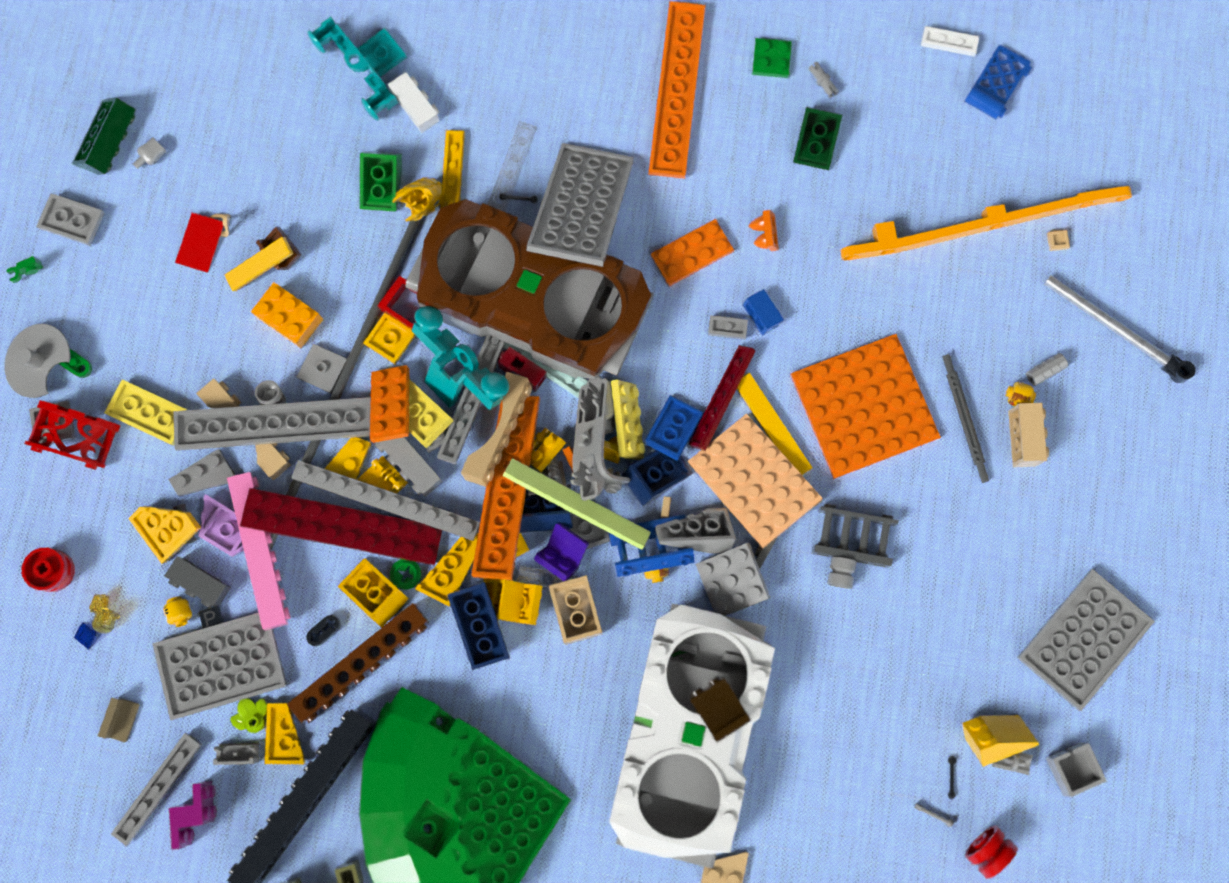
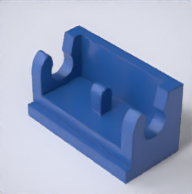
(763, 312)

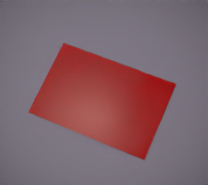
(199, 242)

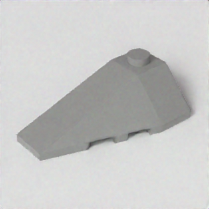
(703, 532)

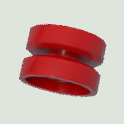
(48, 569)
(991, 852)

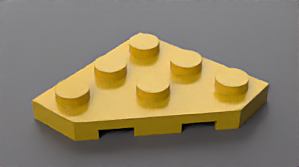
(164, 529)

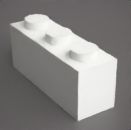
(414, 102)

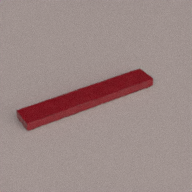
(721, 398)

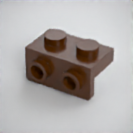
(274, 235)

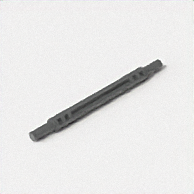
(965, 418)

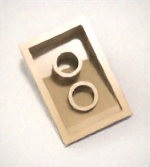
(575, 610)

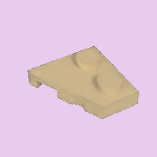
(726, 870)

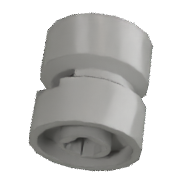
(269, 393)
(842, 572)

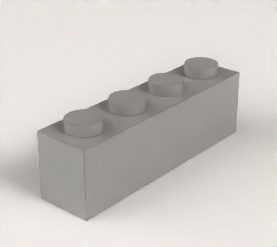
(411, 465)

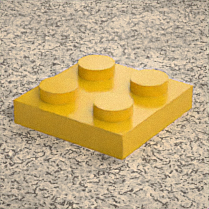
(389, 338)

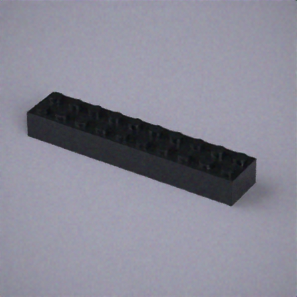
(303, 799)

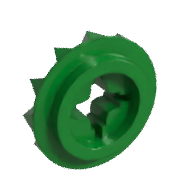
(397, 577)

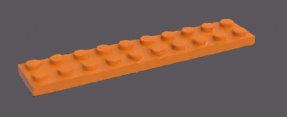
(677, 90)
(505, 501)

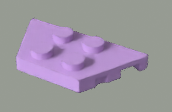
(220, 527)

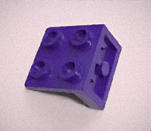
(562, 553)

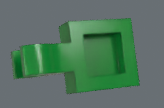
(28, 267)

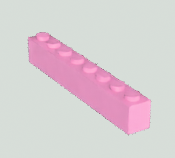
(259, 559)

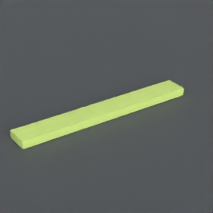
(572, 502)

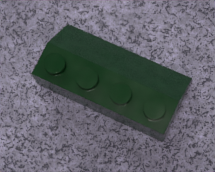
(104, 136)

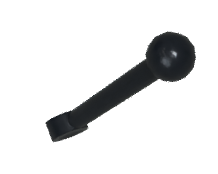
(533, 199)
(951, 760)

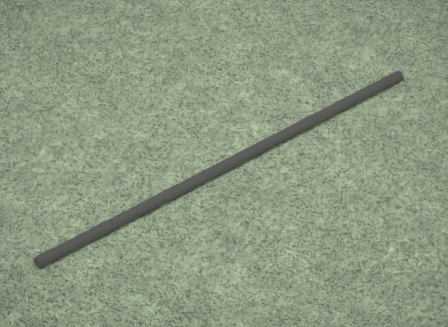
(358, 345)

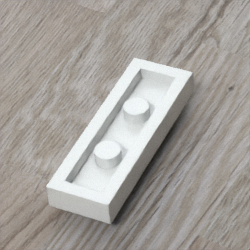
(949, 41)

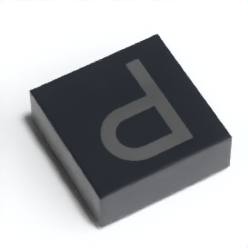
(211, 617)

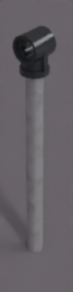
(1170, 364)

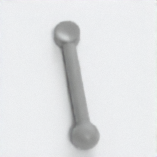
(949, 822)

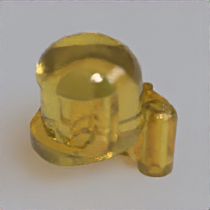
(104, 618)

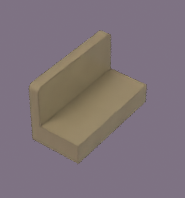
(118, 719)

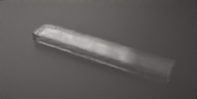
(512, 165)

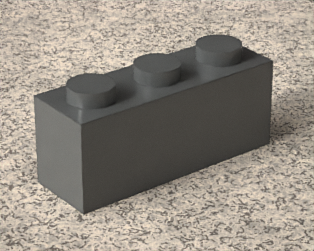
(197, 582)

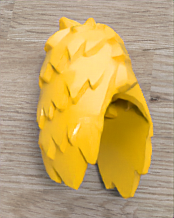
(420, 197)

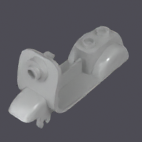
(593, 421)

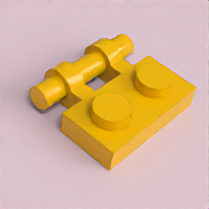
(547, 450)

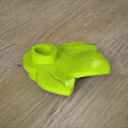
(247, 713)

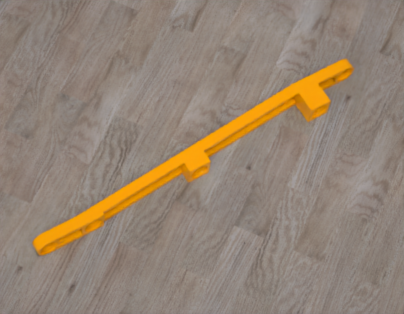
(992, 218)

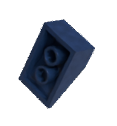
(655, 476)

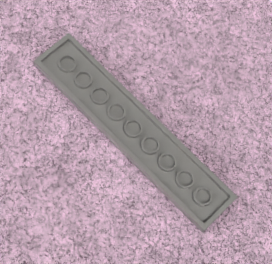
(271, 423)

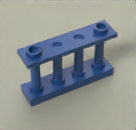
(654, 562)

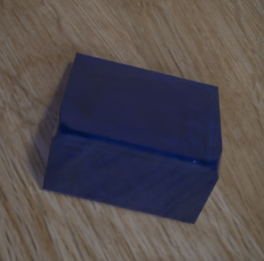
(87, 635)

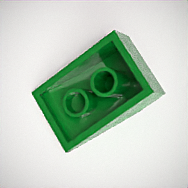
(379, 180)

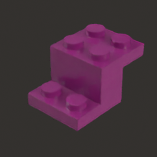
(194, 814)

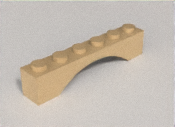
(268, 456)
(481, 463)

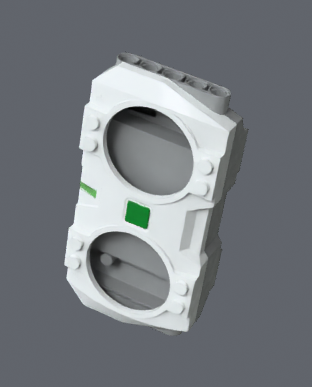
(676, 784)

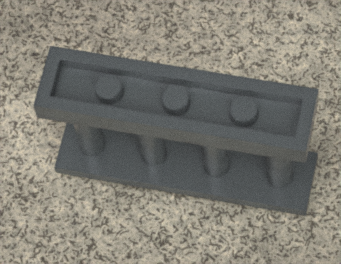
(861, 554)

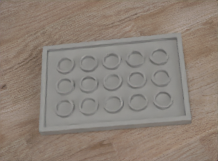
(1085, 640)
(218, 666)

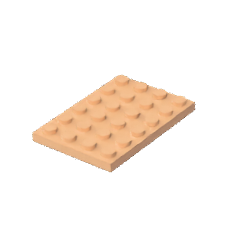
(755, 481)

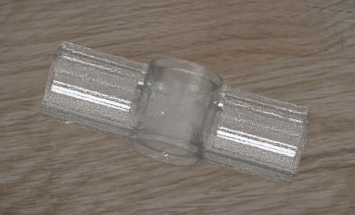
(534, 576)

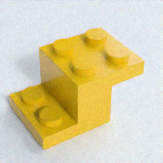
(514, 600)

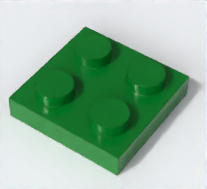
(771, 58)

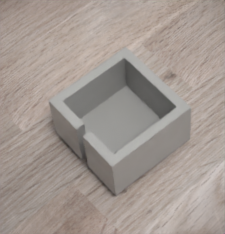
(1076, 769)

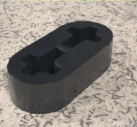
(321, 627)

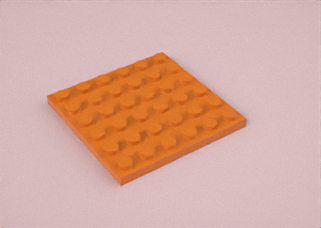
(865, 406)

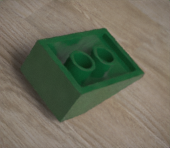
(817, 138)

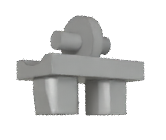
(1017, 763)

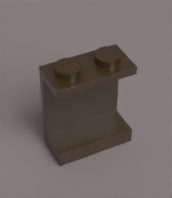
(719, 708)

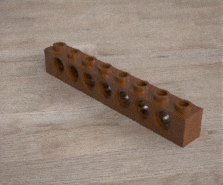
(300, 704)

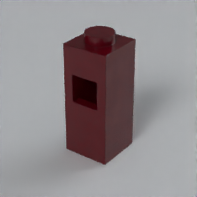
(516, 363)

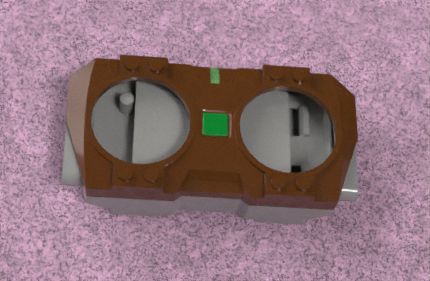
(554, 307)

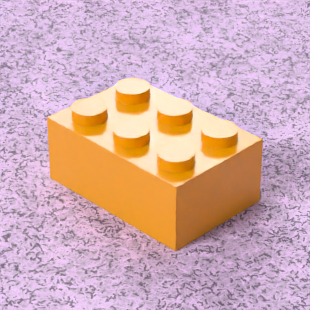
(287, 315)

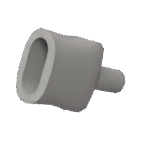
(149, 153)

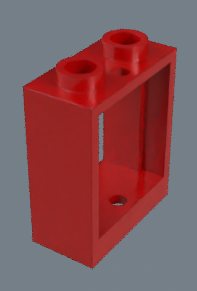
(390, 299)

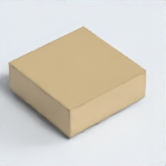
(1058, 240)
(665, 507)

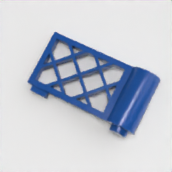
(987, 98)

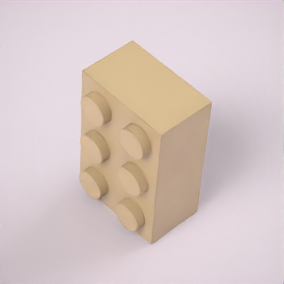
(1028, 435)

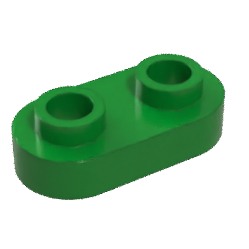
(76, 364)

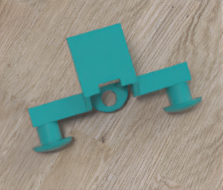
(376, 55)
(485, 385)

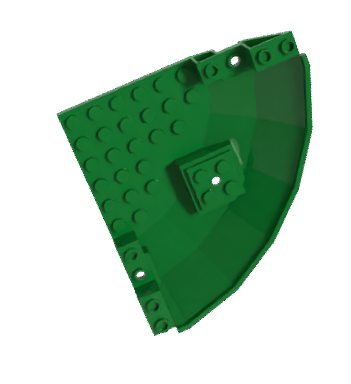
(479, 800)

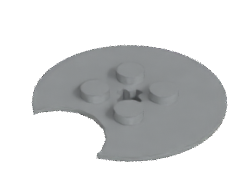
(32, 358)

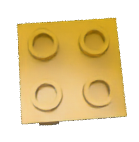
(383, 476)

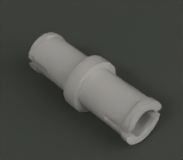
(823, 79)

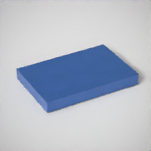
(673, 427)

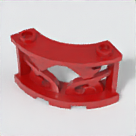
(53, 413)

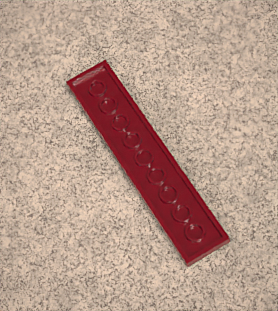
(340, 526)

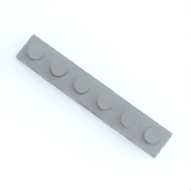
(156, 789)

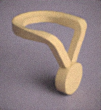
(226, 217)

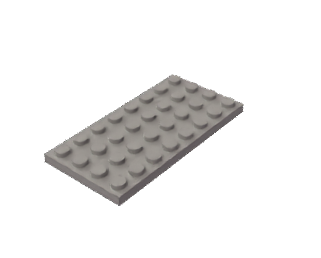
(581, 204)

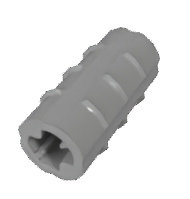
(1046, 369)

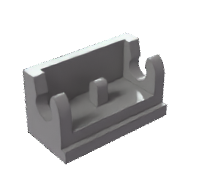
(236, 753)

